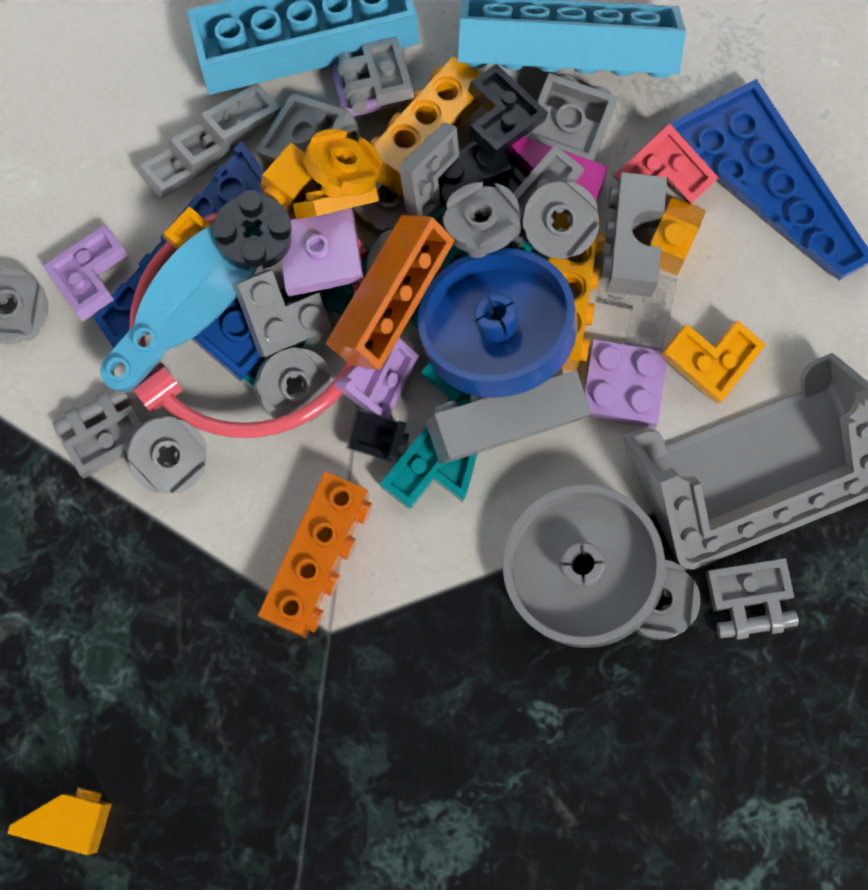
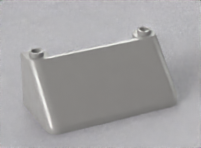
(759, 469)

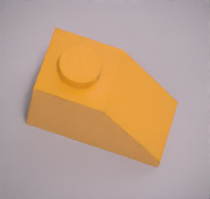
(287, 178)
(677, 233)
(67, 822)

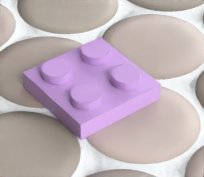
(625, 383)

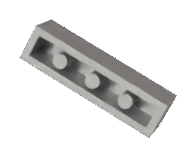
(502, 420)

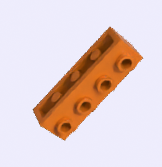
(390, 291)
(315, 555)

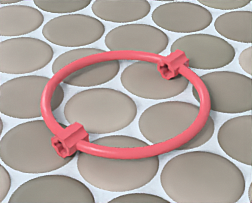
(160, 387)

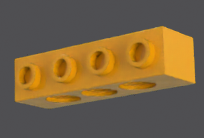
(441, 101)
(581, 278)

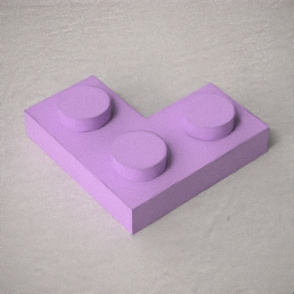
(78, 267)

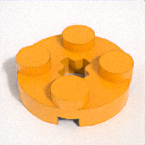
(342, 163)

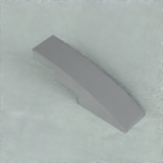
(209, 141)

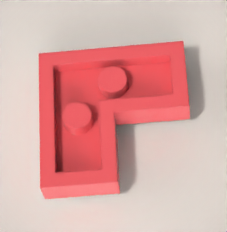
(672, 158)

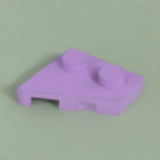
(376, 389)

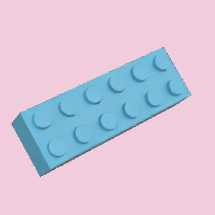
(572, 36)
(273, 39)

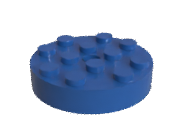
(464, 331)

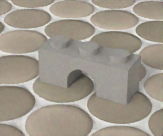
(632, 265)

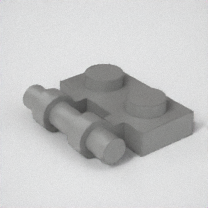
(387, 74)
(104, 442)
(747, 586)

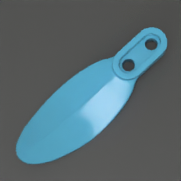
(176, 307)

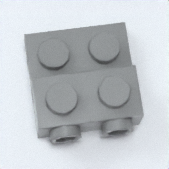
(575, 116)
(300, 122)

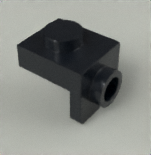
(377, 437)

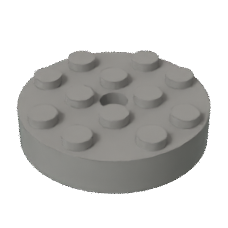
(610, 598)

